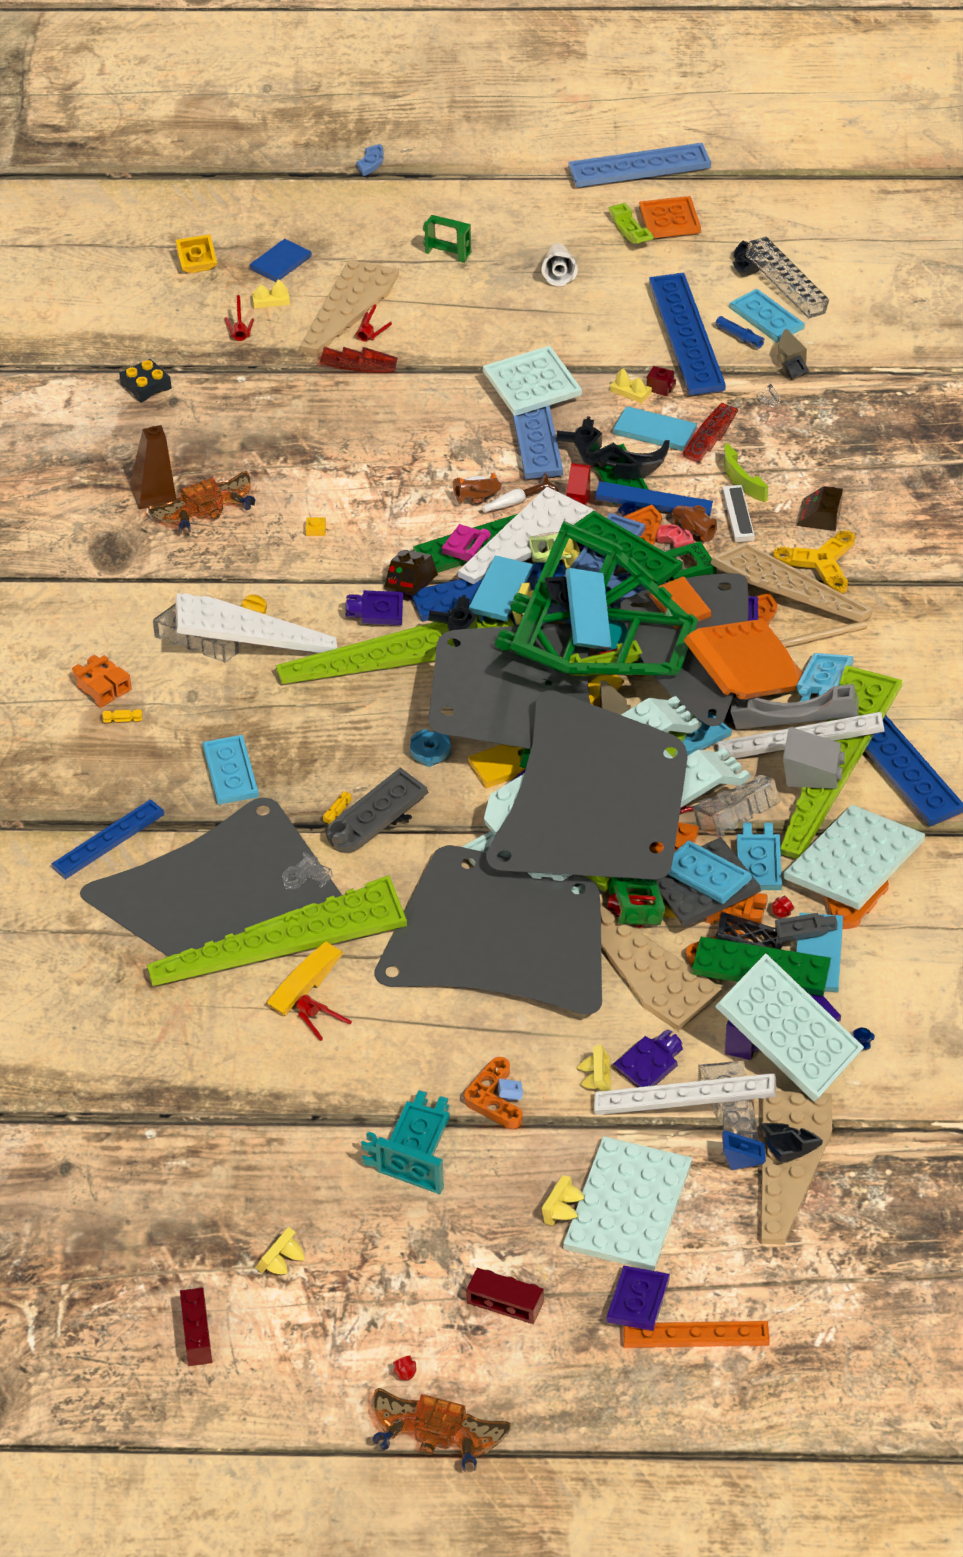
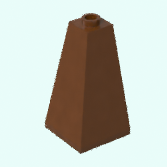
(152, 471)

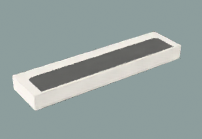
(738, 513)

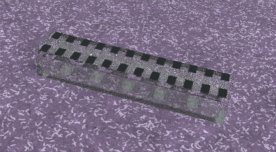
(787, 277)

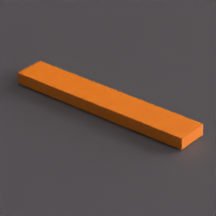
(698, 1334)

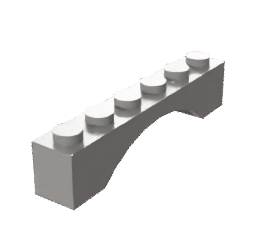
(756, 712)

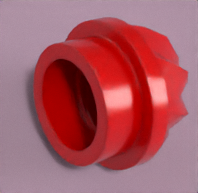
(782, 907)
(405, 1368)

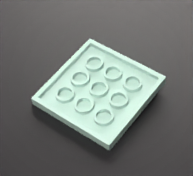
(532, 380)

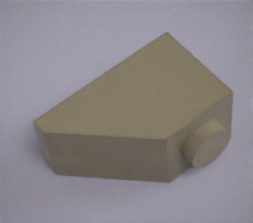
(789, 348)
(612, 700)

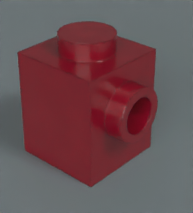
(661, 380)

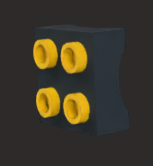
(145, 380)

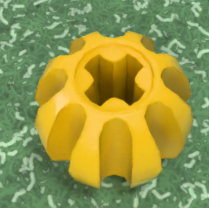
(255, 603)

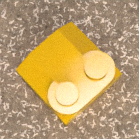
(196, 253)

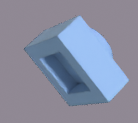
(510, 1089)

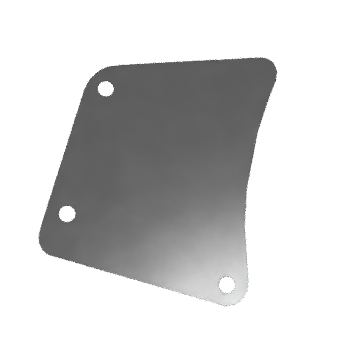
(495, 688)
(593, 795)
(212, 883)
(499, 933)

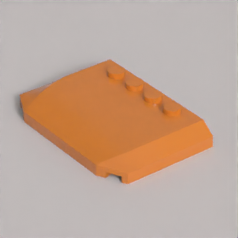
(745, 659)

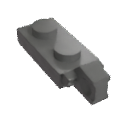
(804, 926)

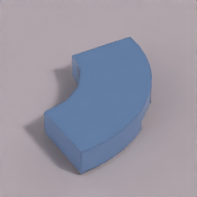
(372, 159)

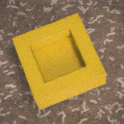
(315, 526)

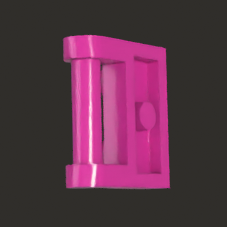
(461, 539)

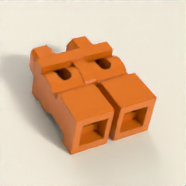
(102, 680)
(744, 909)

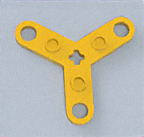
(815, 558)

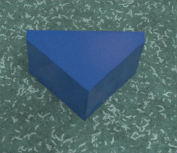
(742, 1151)

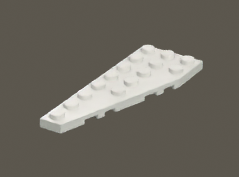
(540, 516)
(231, 622)

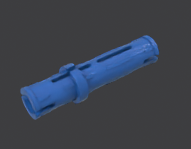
(744, 334)

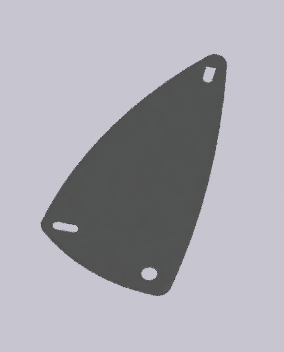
(657, 642)

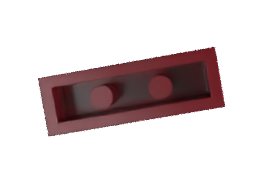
(505, 1295)
(195, 1326)

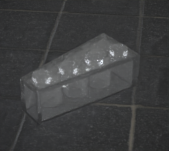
(218, 649)
(735, 805)
(734, 1115)

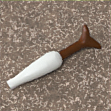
(517, 495)

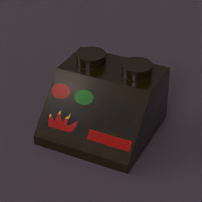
(821, 509)
(410, 572)

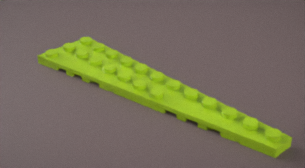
(387, 651)

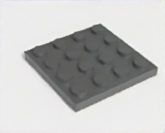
(690, 904)

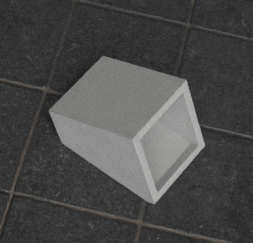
(812, 760)

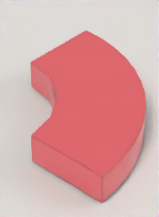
(674, 535)

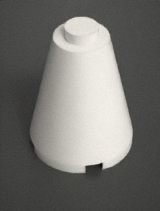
(559, 266)

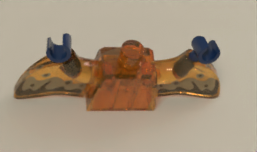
(205, 500)
(436, 1425)

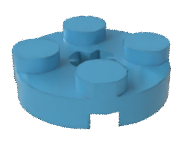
(433, 755)

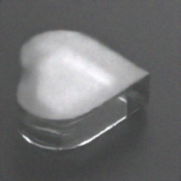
(768, 396)

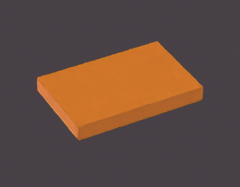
(686, 598)

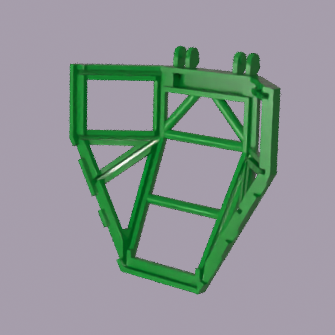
(538, 604)

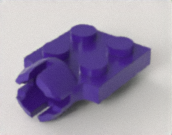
(376, 607)
(650, 1059)

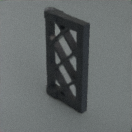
(744, 924)

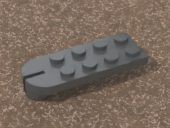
(375, 811)

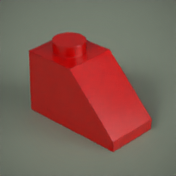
(579, 483)

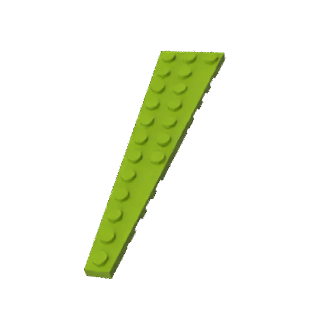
(875, 695)
(335, 920)

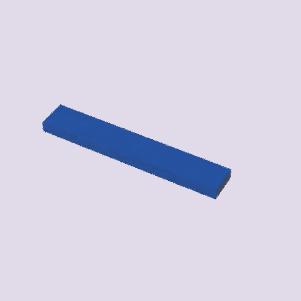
(643, 497)
(107, 839)

